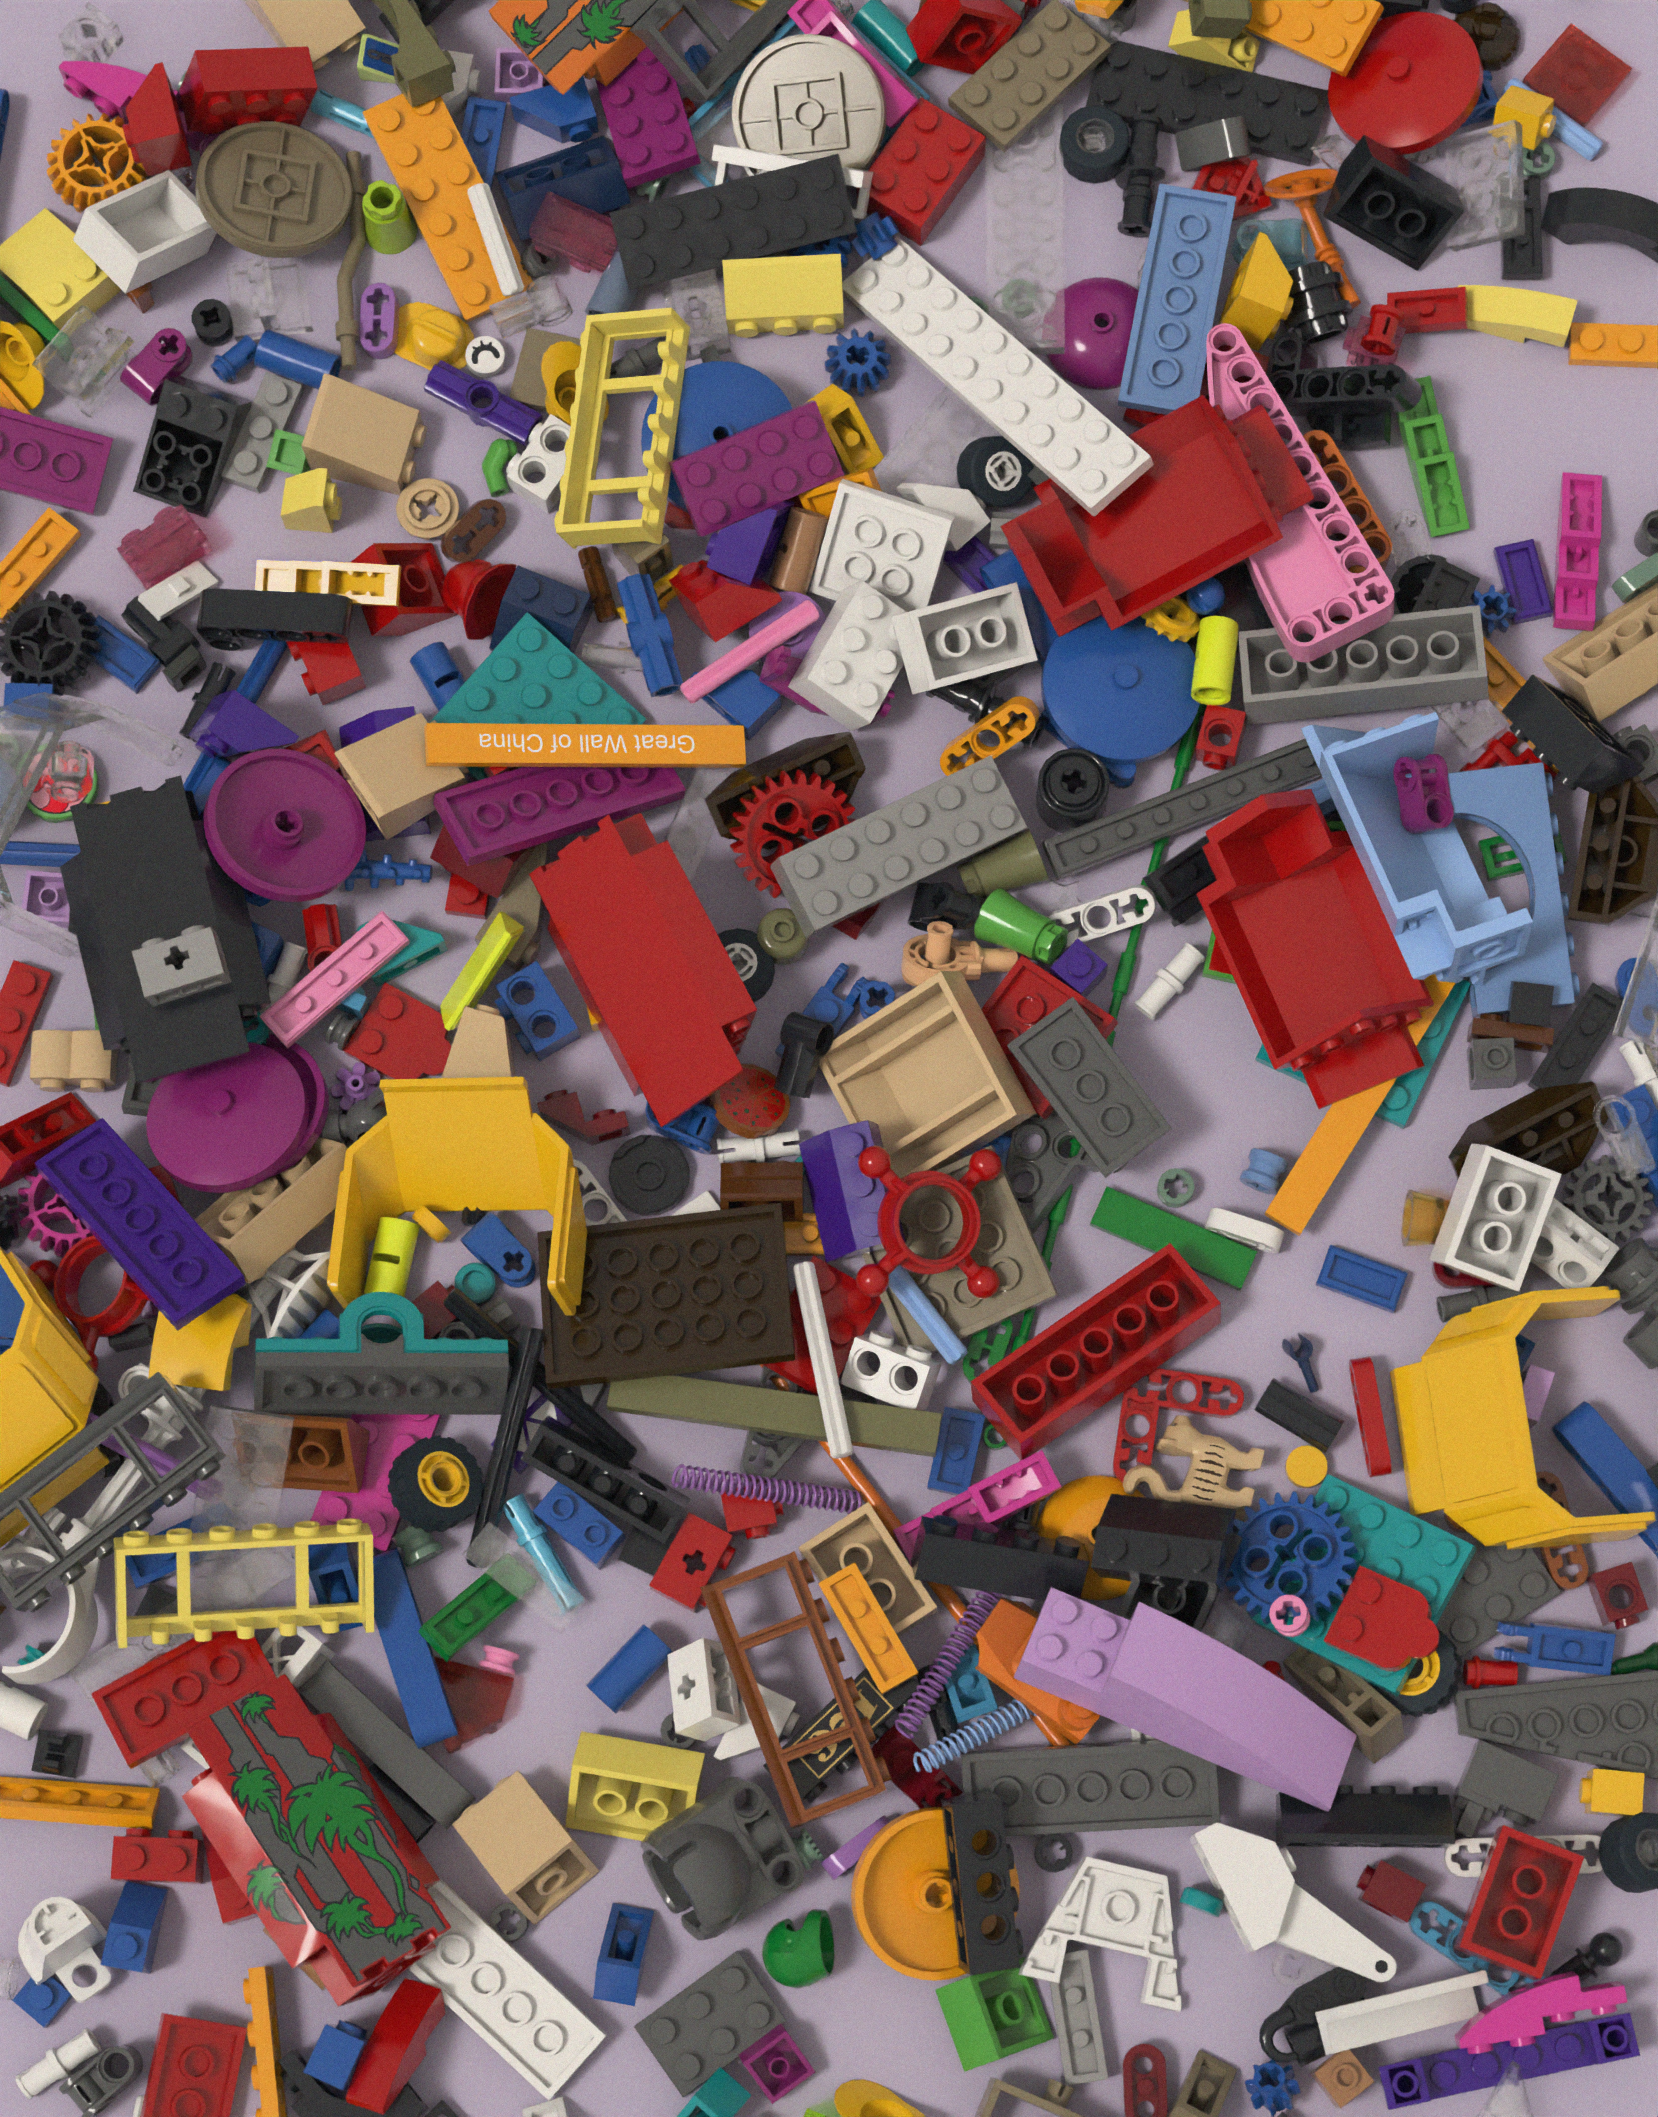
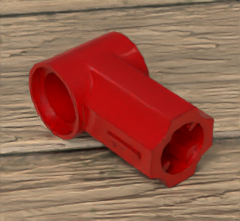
(321, 932)

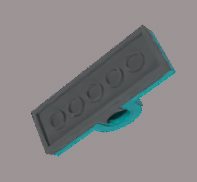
(380, 1368)

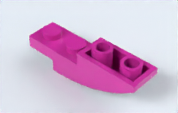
(825, 19)
(112, 90)
(1520, 2013)

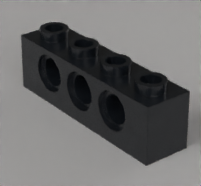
(605, 1479)
(962, 1820)

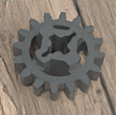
(1606, 1182)

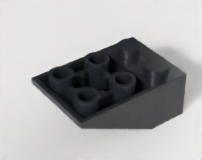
(190, 444)

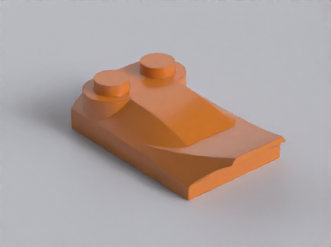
(1000, 1651)

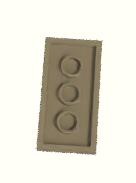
(1029, 75)

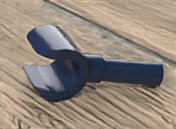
(1302, 1357)

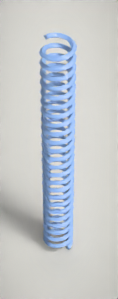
(1018, 1715)

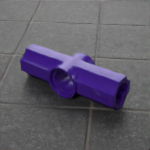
(462, 393)

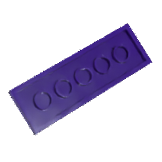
(140, 1223)

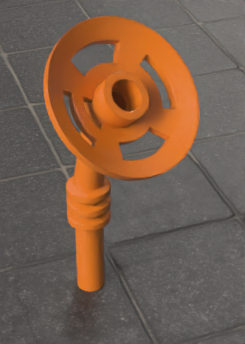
(1304, 192)

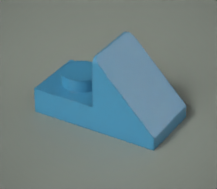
(968, 1688)

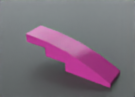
(1577, 551)
(991, 1498)

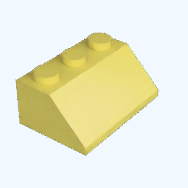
(783, 294)
(630, 1785)

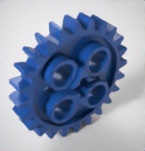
(1319, 1578)

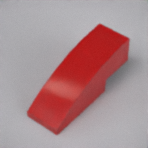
(396, 2045)

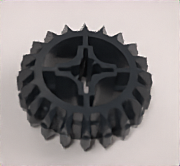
(47, 616)

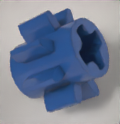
(875, 236)
(1497, 602)
(1272, 2087)

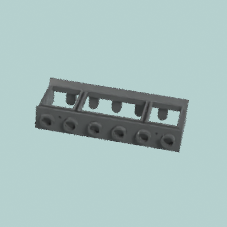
(731, 53)
(134, 1516)

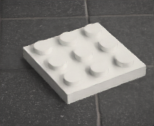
(884, 543)

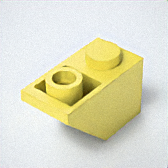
(1233, 53)
(311, 502)

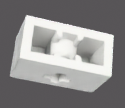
(703, 1690)

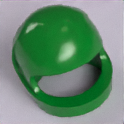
(802, 1955)

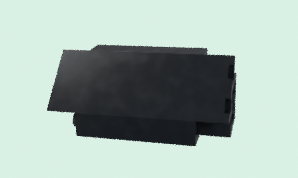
(148, 878)

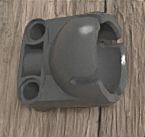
(721, 1859)

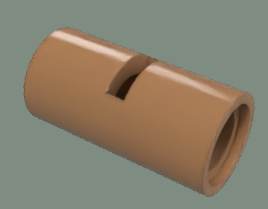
(800, 552)

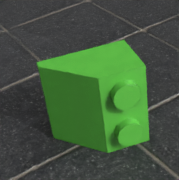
(993, 2016)

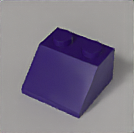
(749, 545)
(238, 727)

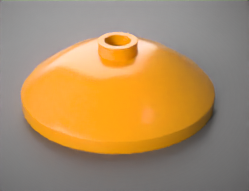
(1075, 1513)

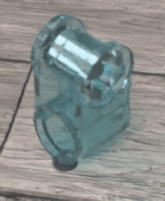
(1286, 236)

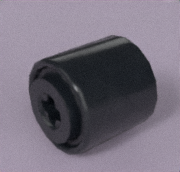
(1066, 809)

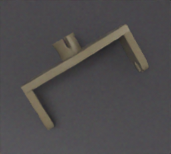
(1054, 2099)

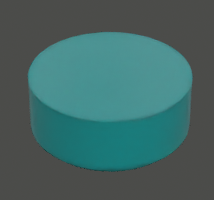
(476, 1282)
(1201, 1901)

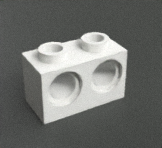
(540, 459)
(1571, 1248)
(889, 1381)

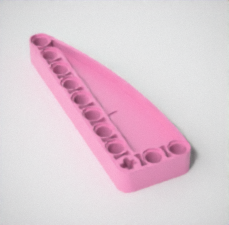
(1304, 573)

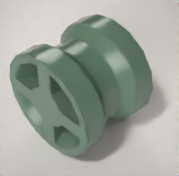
(417, 1546)

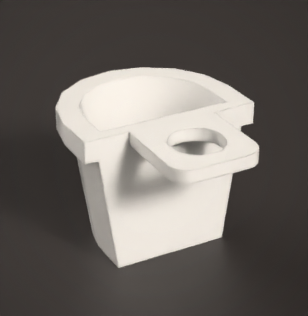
(60, 1940)

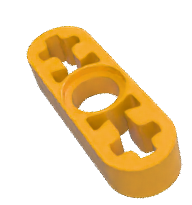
(996, 722)

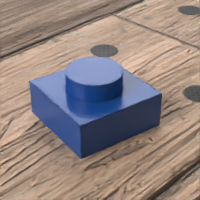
(44, 2000)

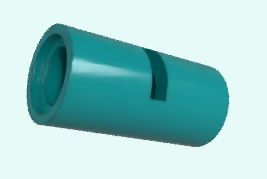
(889, 35)

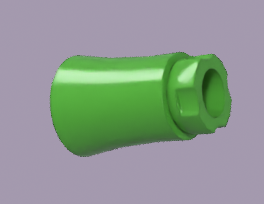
(1019, 928)

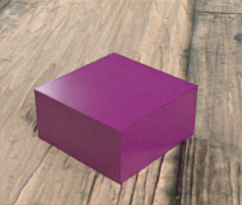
(776, 2063)

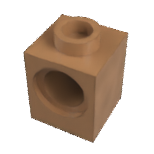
(1342, 2077)

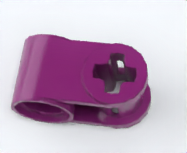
(151, 367)
(1424, 796)

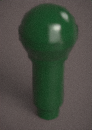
(1637, 1662)

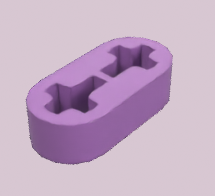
(371, 320)
(849, 1854)

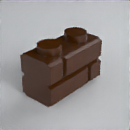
(762, 1184)

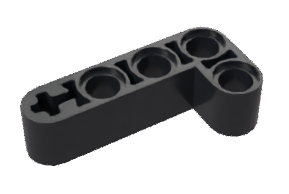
(1385, 390)
(236, 615)

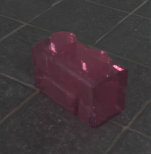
(573, 233)
(163, 546)

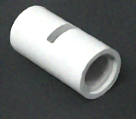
(20, 1711)

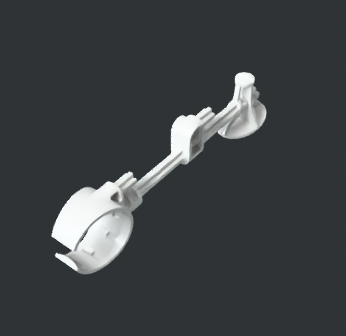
(298, 1307)

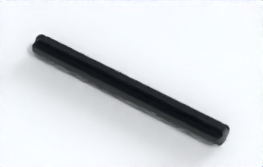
(562, 1398)
(509, 1429)

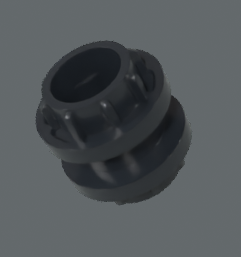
(1315, 305)

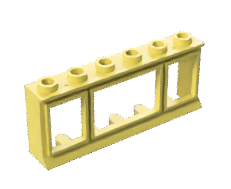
(587, 420)
(244, 1621)

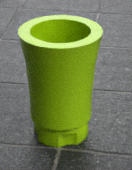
(387, 219)

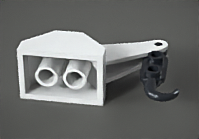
(1269, 1908)

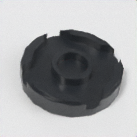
(649, 1175)

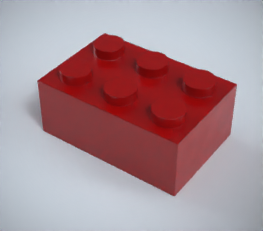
(247, 87)
(923, 169)
(1519, 1902)

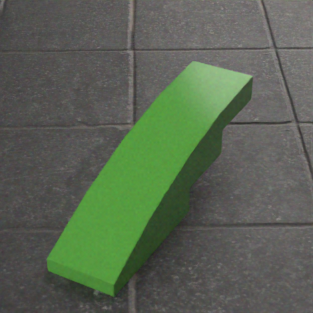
(1432, 465)

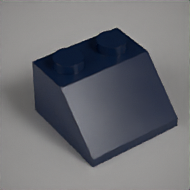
(553, 604)

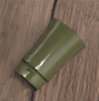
(1004, 866)

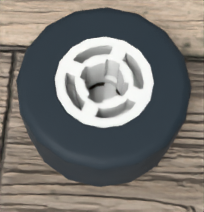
(980, 471)
(759, 967)

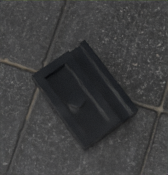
(1180, 880)

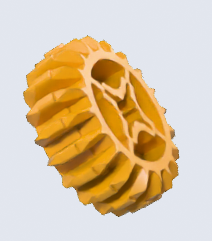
(74, 181)

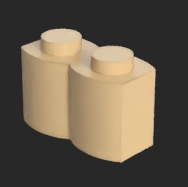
(70, 1059)

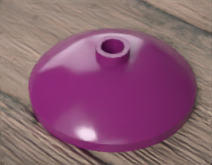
(1096, 354)

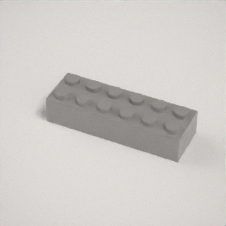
(1400, 665)
(898, 846)

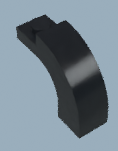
(1603, 215)
(322, 2103)

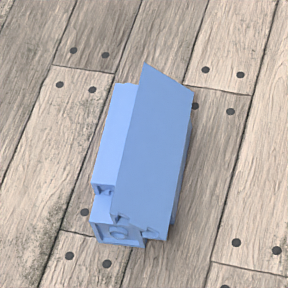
(1421, 879)

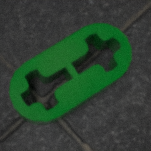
(978, 1345)

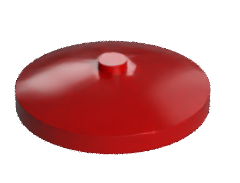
(1408, 83)

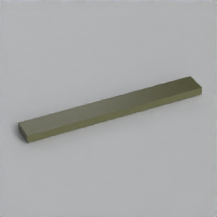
(774, 1412)

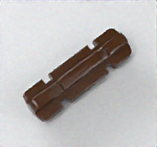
(597, 584)

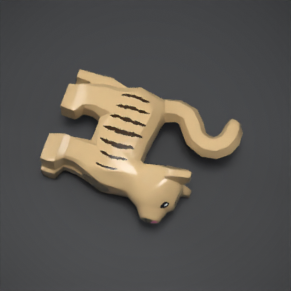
(1207, 1470)

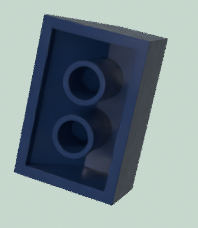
(581, 173)

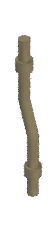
(347, 328)

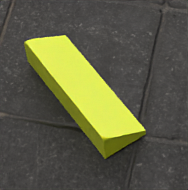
(480, 968)

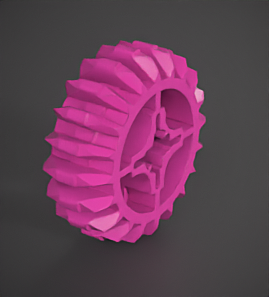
(53, 1210)

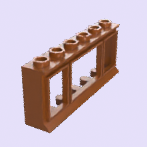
(844, 1690)

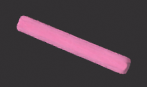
(749, 651)

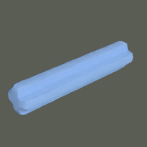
(1568, 129)
(926, 1316)

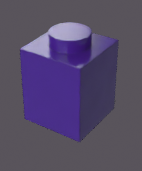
(1080, 968)

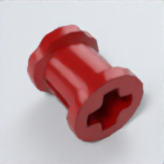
(1382, 329)

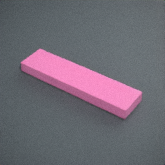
(334, 979)

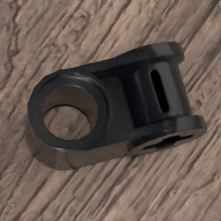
(944, 904)

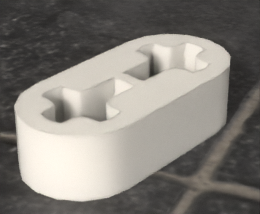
(1245, 1230)

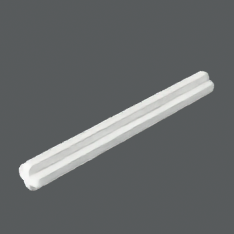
(822, 1360)

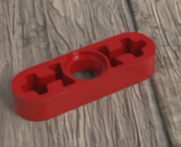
(1370, 1417)

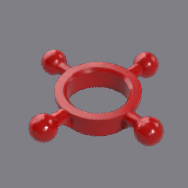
(874, 1278)
(66, 1280)

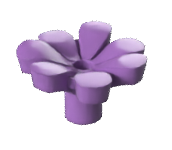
(347, 1081)

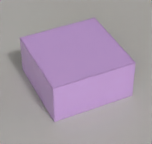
(514, 74)
(46, 897)
(1536, 1387)

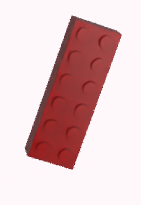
(1096, 1352)

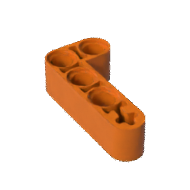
(1351, 496)

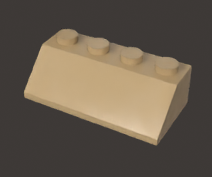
(1613, 660)
(272, 1216)

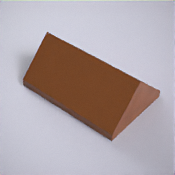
(326, 1454)

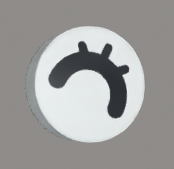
(485, 356)

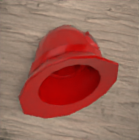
(476, 593)

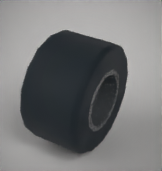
(1094, 129)
(1631, 1852)

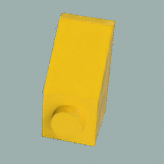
(847, 430)

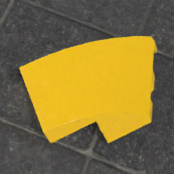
(203, 1349)

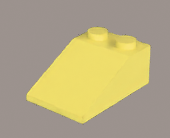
(53, 270)

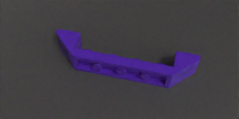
(1556, 2051)

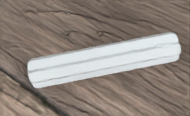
(495, 239)

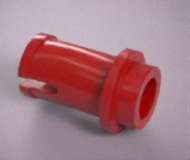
(1489, 1672)

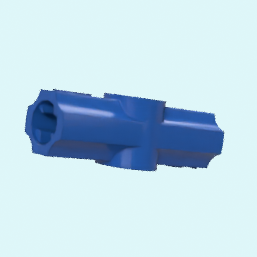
(650, 635)

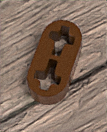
(479, 537)

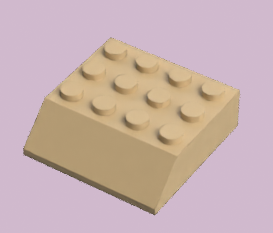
(927, 1076)

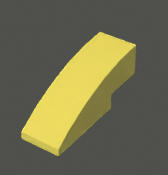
(1519, 313)

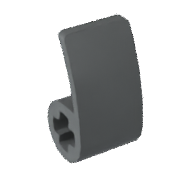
(1213, 143)

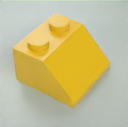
(1258, 294)

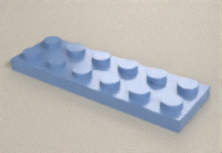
(1176, 299)

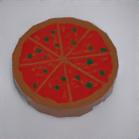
(751, 1104)

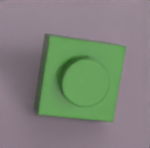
(287, 453)

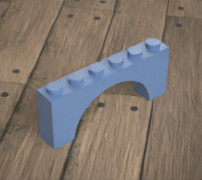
(1517, 809)

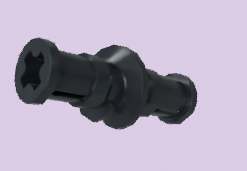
(1138, 175)
(971, 699)

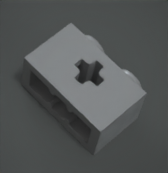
(203, 967)

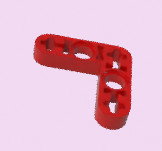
(1149, 1407)

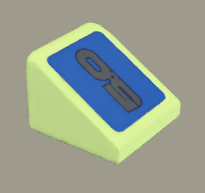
(375, 59)

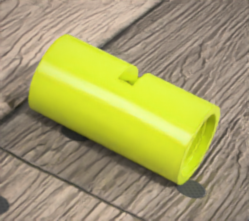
(1214, 660)
(392, 1256)

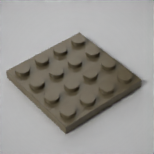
(1005, 1243)

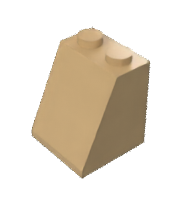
(310, 23)
(363, 436)
(393, 777)
(481, 1046)
(525, 1847)

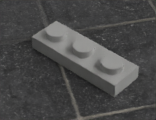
(270, 411)
(1078, 2021)

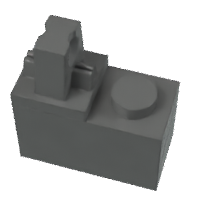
(1504, 1782)

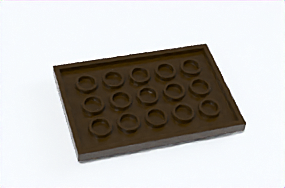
(672, 1298)

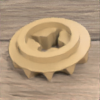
(423, 493)

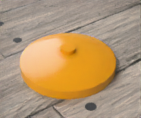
(906, 1899)

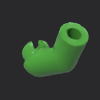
(493, 464)

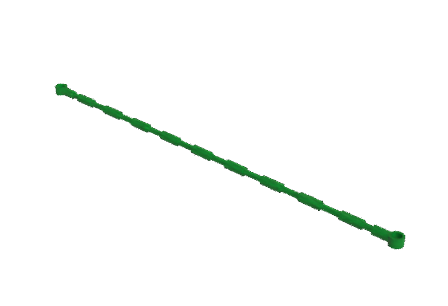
(1119, 989)

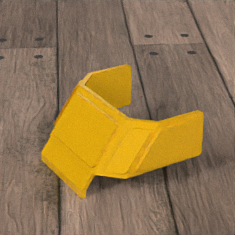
(452, 1150)
(42, 1396)
(1470, 1432)

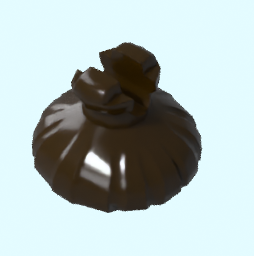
(1493, 34)

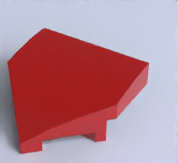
(1235, 179)

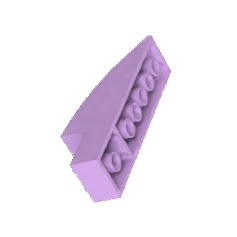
(1187, 1694)

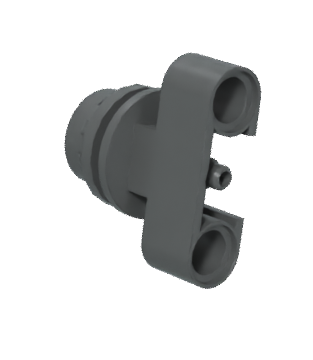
(1636, 1277)

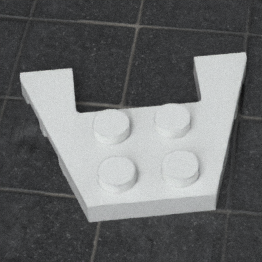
(1116, 1911)

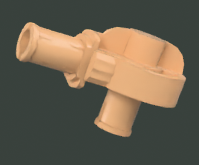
(949, 954)

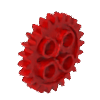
(807, 803)

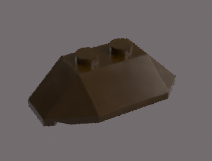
(828, 755)
(1616, 854)
(1544, 1127)

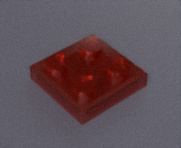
(1577, 75)

